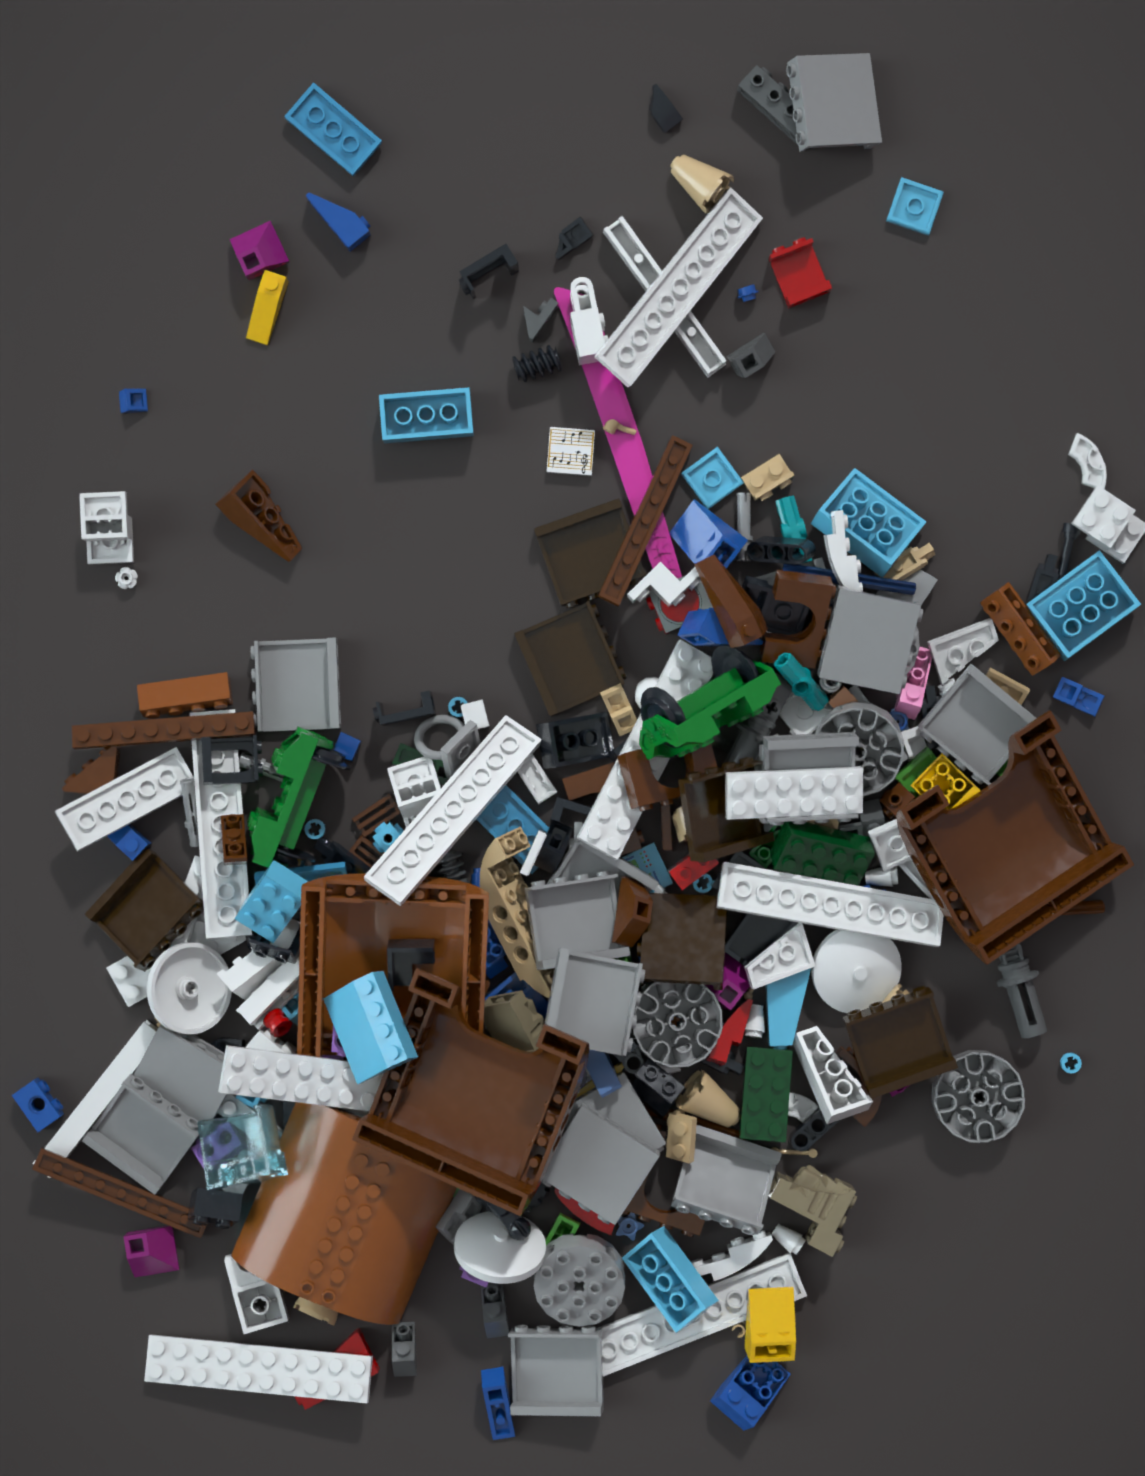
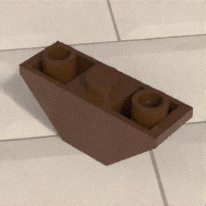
(95, 772)
(233, 839)
(632, 912)

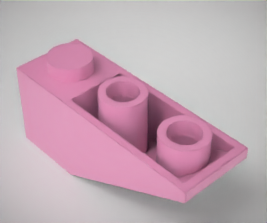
(911, 697)

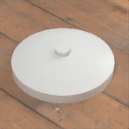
(855, 970)
(186, 988)
(492, 1255)

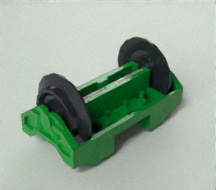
(688, 724)
(302, 763)

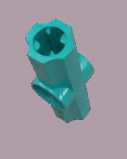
(791, 524)
(801, 681)

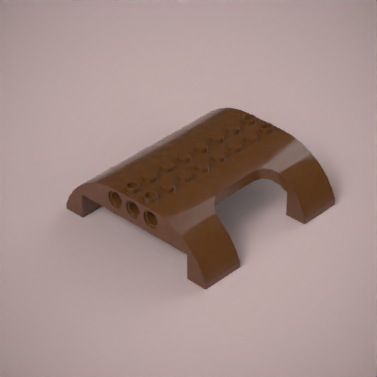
(1014, 848)
(472, 1103)

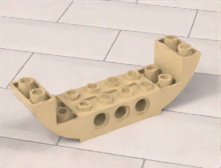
(509, 908)

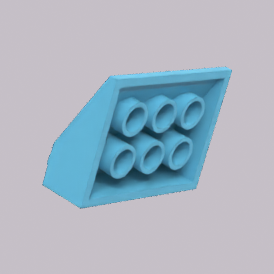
(877, 522)
(1083, 605)
(370, 1026)

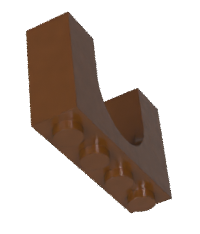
(815, 593)
(592, 782)
(642, 785)
(687, 1222)

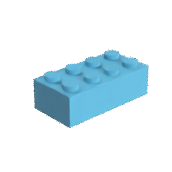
(426, 415)
(670, 1279)

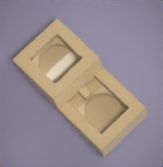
(619, 709)

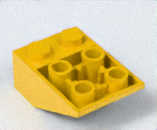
(951, 780)
(770, 1325)

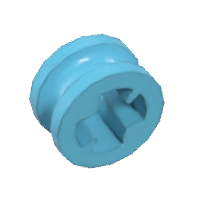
(452, 703)
(321, 831)
(708, 884)
(1077, 1066)

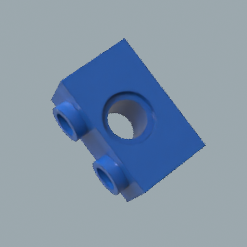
(26, 1100)

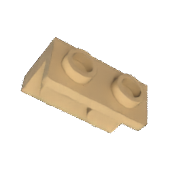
(768, 477)

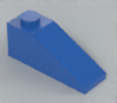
(344, 223)
(129, 841)
(497, 1403)

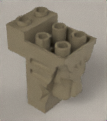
(513, 1020)
(818, 1199)

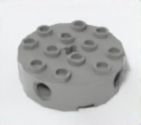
(878, 737)
(695, 1032)
(984, 1118)
(580, 1280)

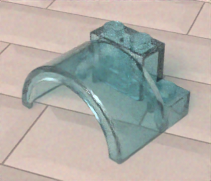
(246, 1144)

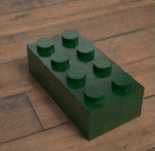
(822, 853)
(765, 1094)

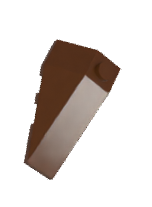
(252, 510)
(734, 608)

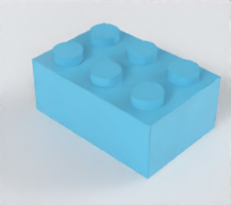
(272, 902)

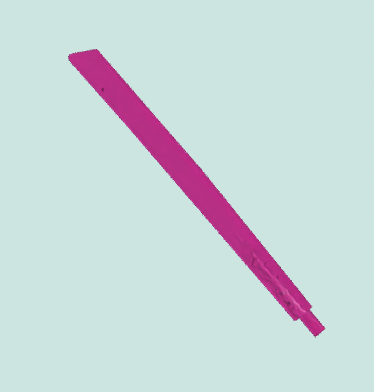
(625, 447)

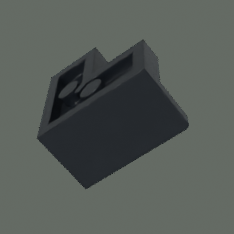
(402, 956)

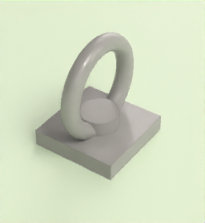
(457, 749)

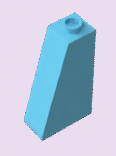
(783, 1008)

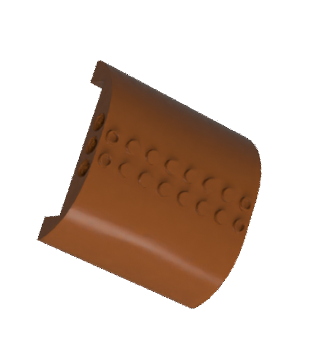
(348, 934)
(343, 1221)

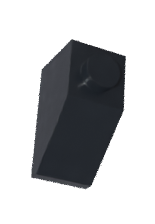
(553, 846)

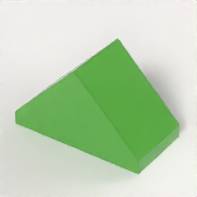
(561, 1226)

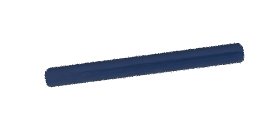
(870, 582)

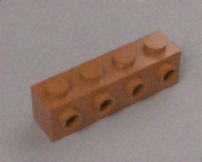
(1020, 629)
(185, 694)

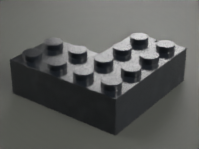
(753, 932)

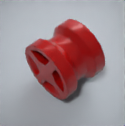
(277, 1022)

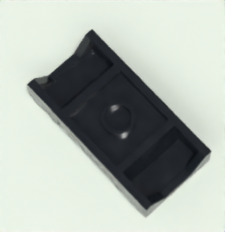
(780, 616)

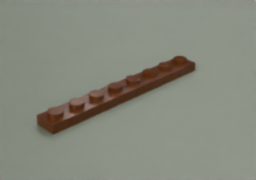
(645, 521)
(163, 730)
(116, 1191)

